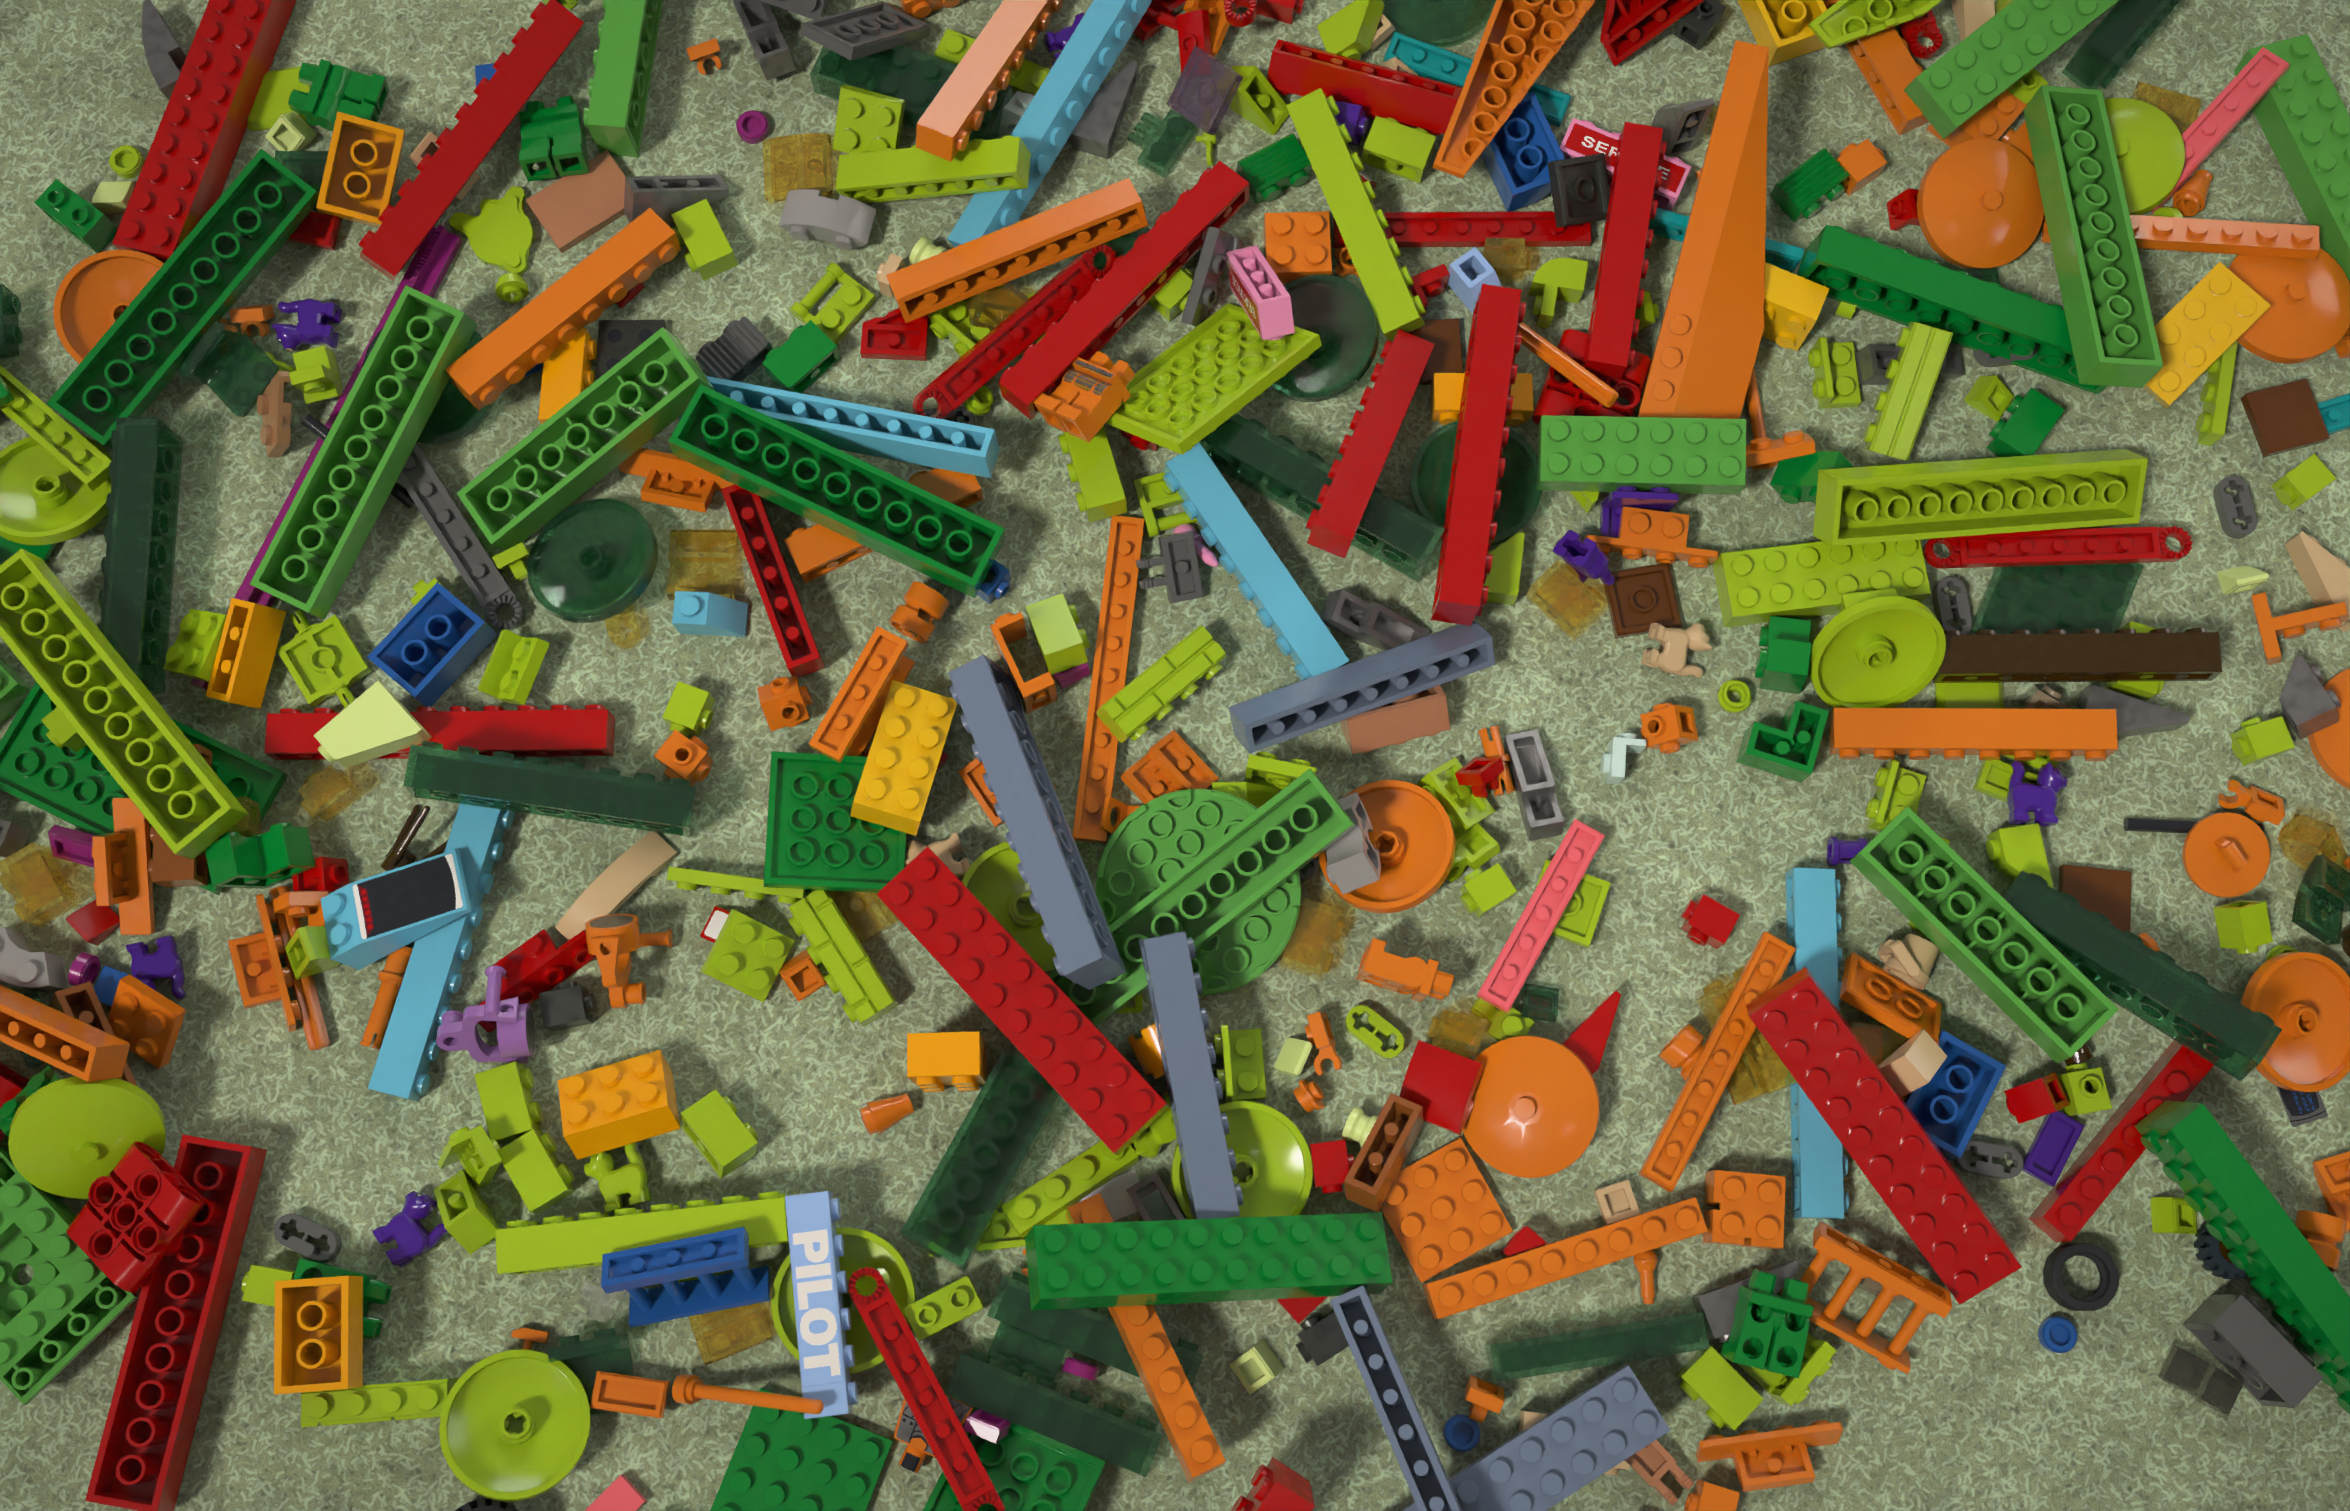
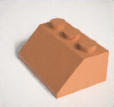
(1398, 721)

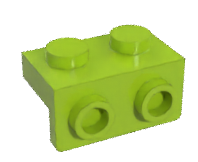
(475, 1152)

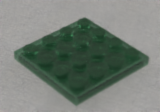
(2057, 598)

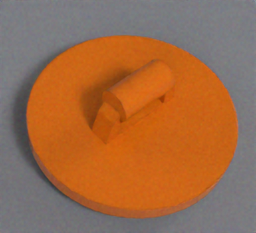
(2226, 854)

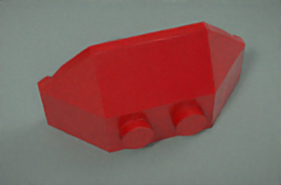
(1635, 22)

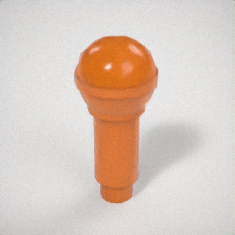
(1646, 1264)

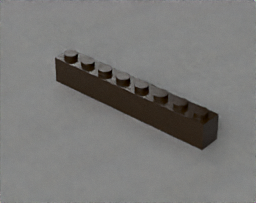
(2080, 656)

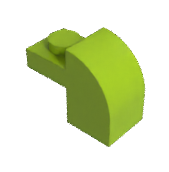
(1556, 280)
(316, 374)

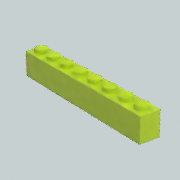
(1355, 214)

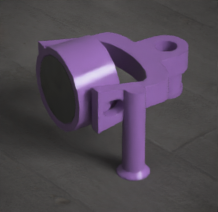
(513, 1020)

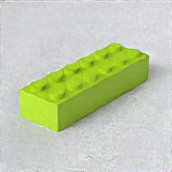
(1812, 578)

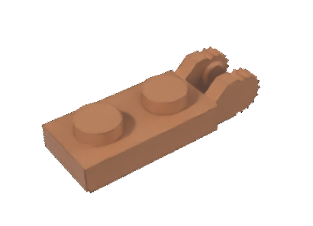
(1652, 1464)

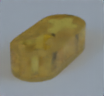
(631, 621)

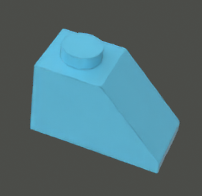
(709, 614)

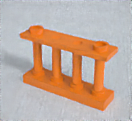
(860, 702)
(1895, 1280)

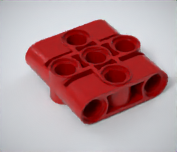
(1571, 400)
(135, 1216)

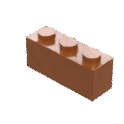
(1384, 1152)

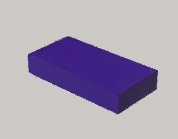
(2052, 1147)

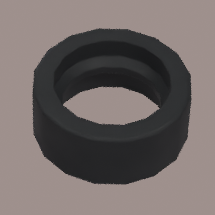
(2107, 1271)

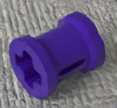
(1843, 850)

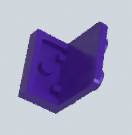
(1657, 499)

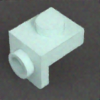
(1013, 112)
(1615, 759)

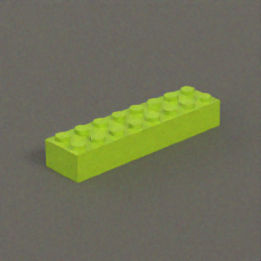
(581, 1243)

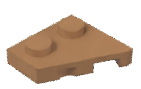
(275, 415)

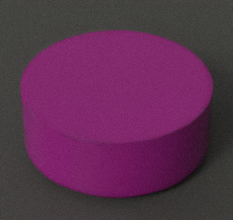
(752, 127)
(84, 969)
(1081, 1368)

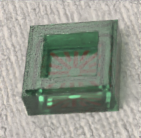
(1539, 1002)

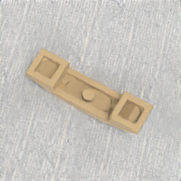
(617, 883)

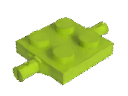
(323, 660)

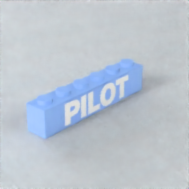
(819, 1302)

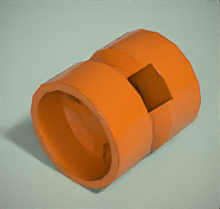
(923, 601)
(1683, 1050)
(2323, 1235)

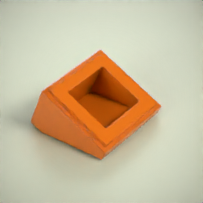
(802, 975)

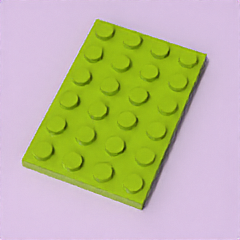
(1207, 379)

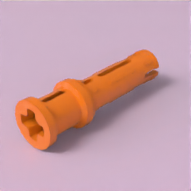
(391, 979)

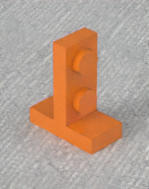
(2293, 624)

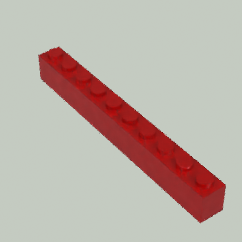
(471, 139)
(1126, 287)
(517, 732)

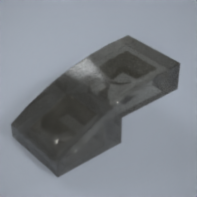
(2201, 1380)

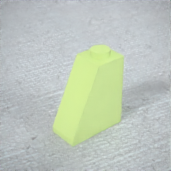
(370, 729)

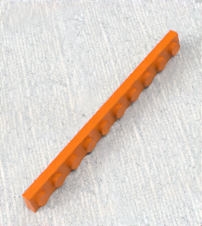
(1108, 674)

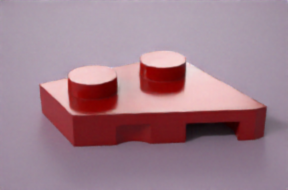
(894, 339)

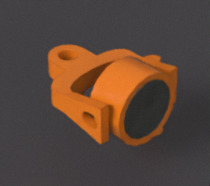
(612, 941)

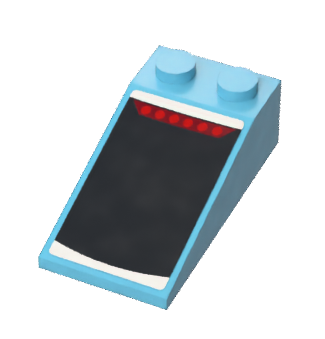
(394, 908)

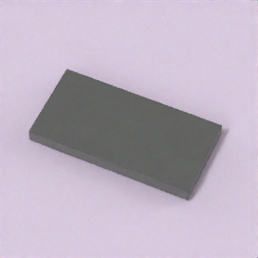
(866, 30)

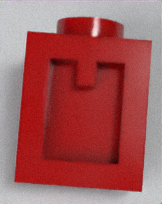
(1903, 210)
(1429, 283)
(327, 875)

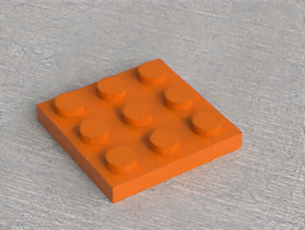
(1442, 1211)

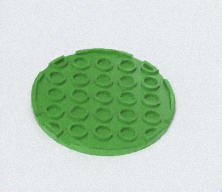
(1164, 839)

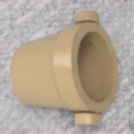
(1909, 959)

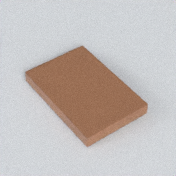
(581, 203)

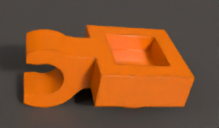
(2257, 802)
(1321, 1034)

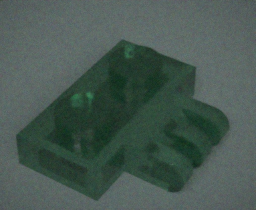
(1162, 141)

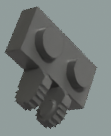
(1179, 567)

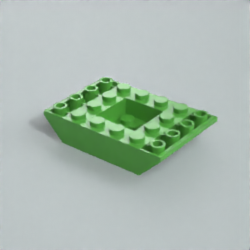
(65, 1301)

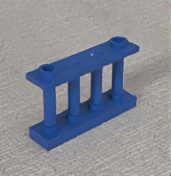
(681, 1260)

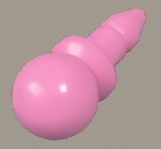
(1202, 551)

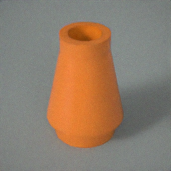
(2193, 194)
(884, 1113)

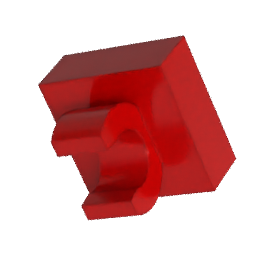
(1481, 775)

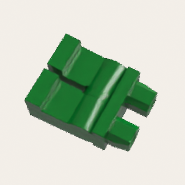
(339, 90)
(552, 137)
(373, 1289)
(1770, 1327)

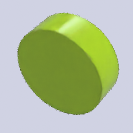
(126, 161)

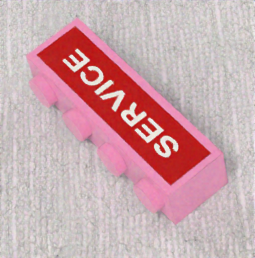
(1586, 139)
(1260, 293)

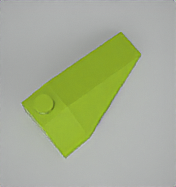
(1859, 18)

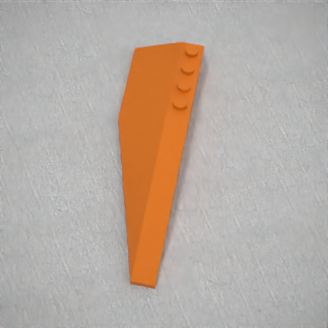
(1509, 60)
(1719, 279)

